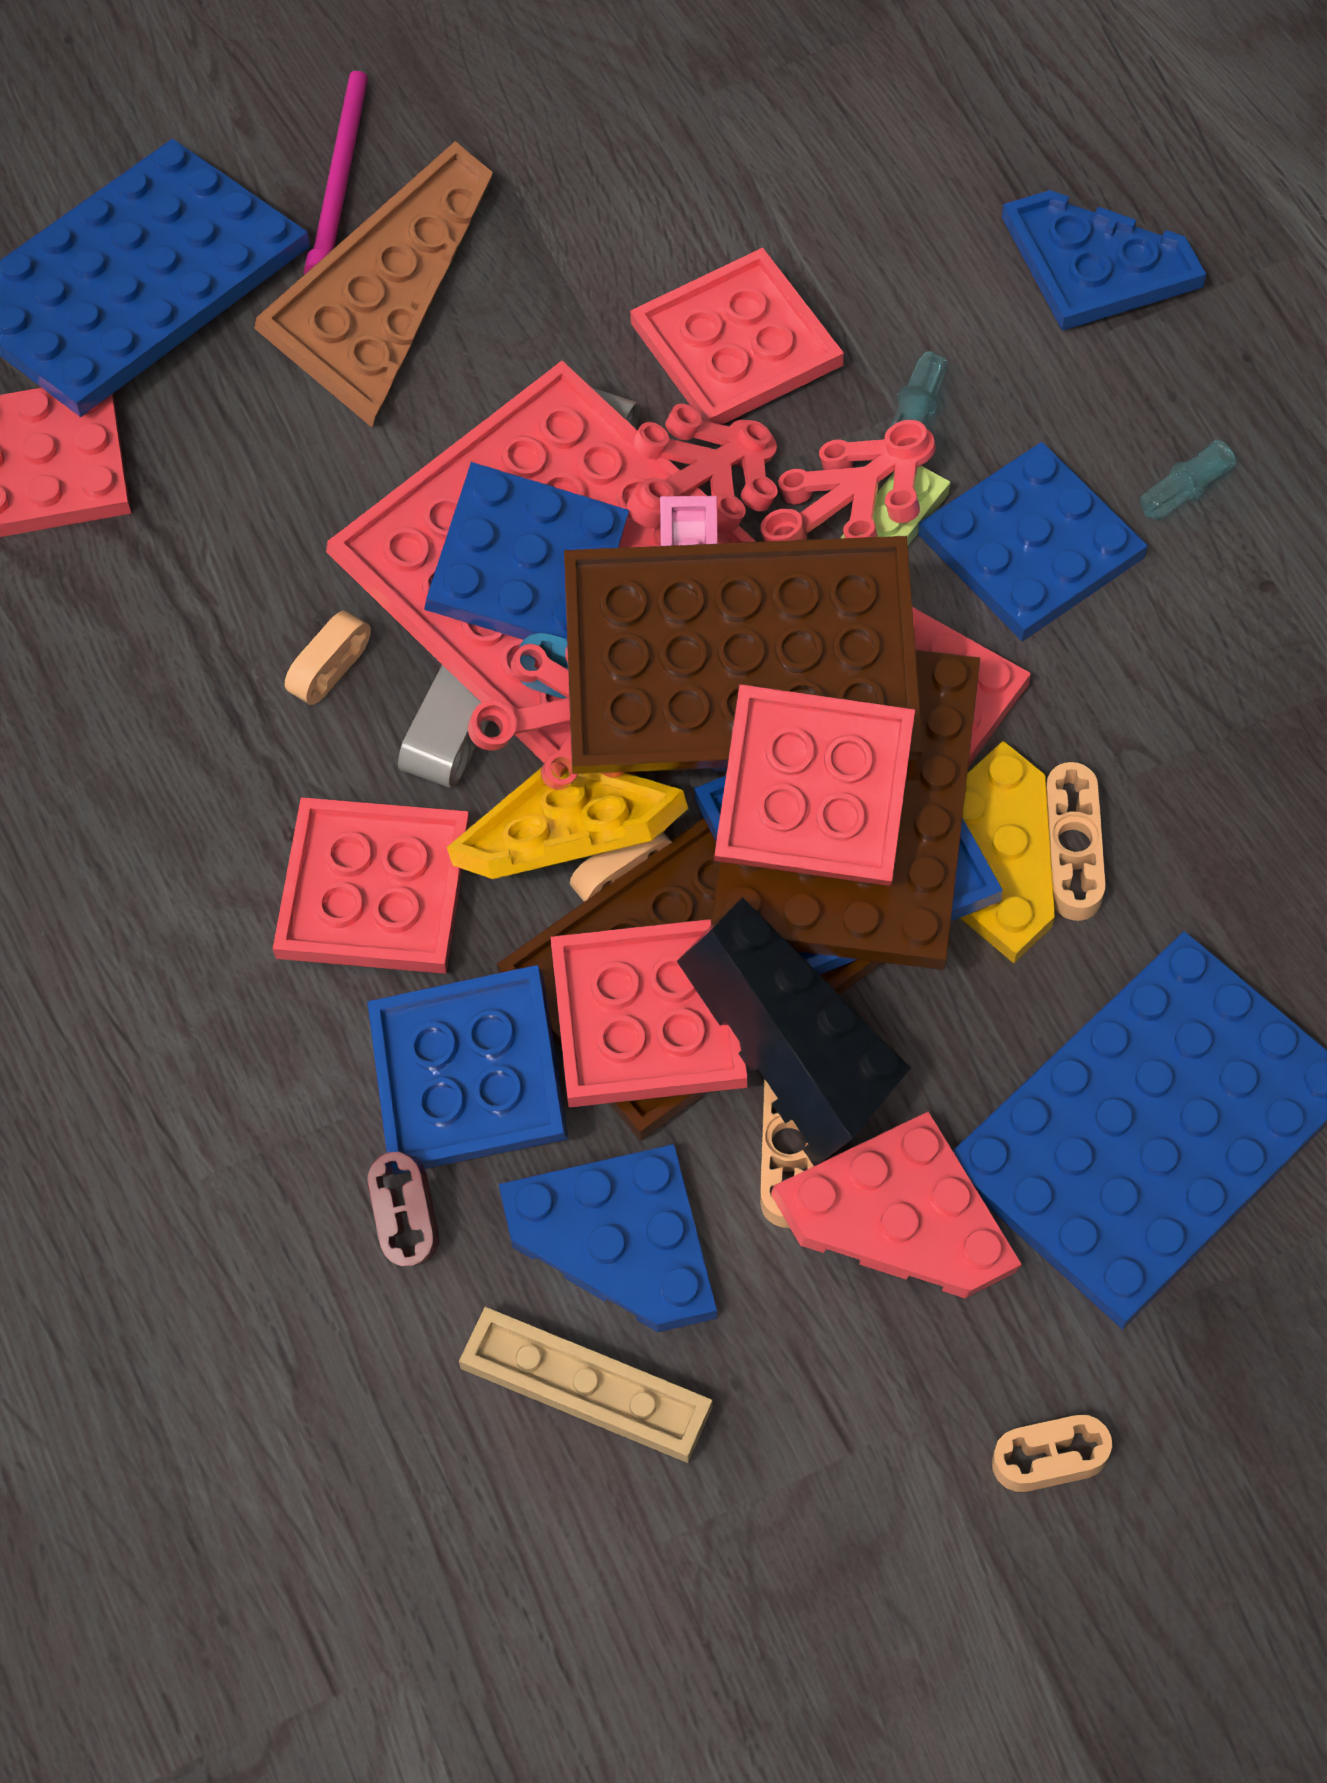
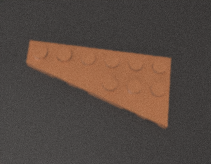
(368, 297)

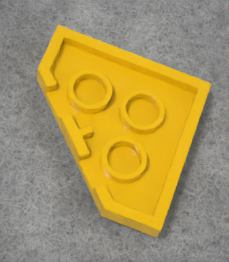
(1010, 825)
(553, 826)

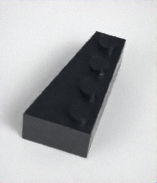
(793, 1029)

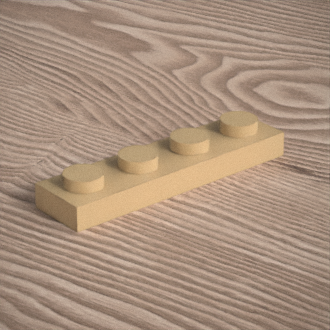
(586, 1384)

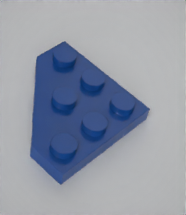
(1097, 260)
(618, 1234)

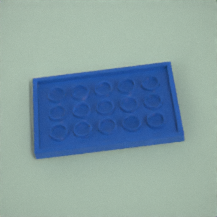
(135, 274)
(1150, 1128)

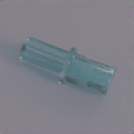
(918, 398)
(1187, 480)

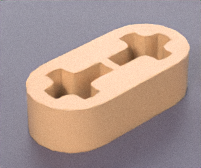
(327, 657)
(609, 866)
(1047, 1439)

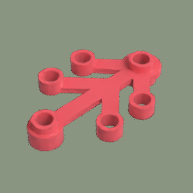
(743, 444)
(903, 450)
(531, 717)

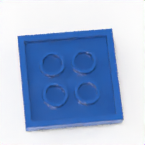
(1032, 541)
(508, 549)
(467, 1069)

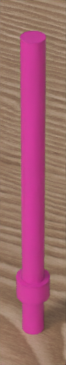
(339, 169)

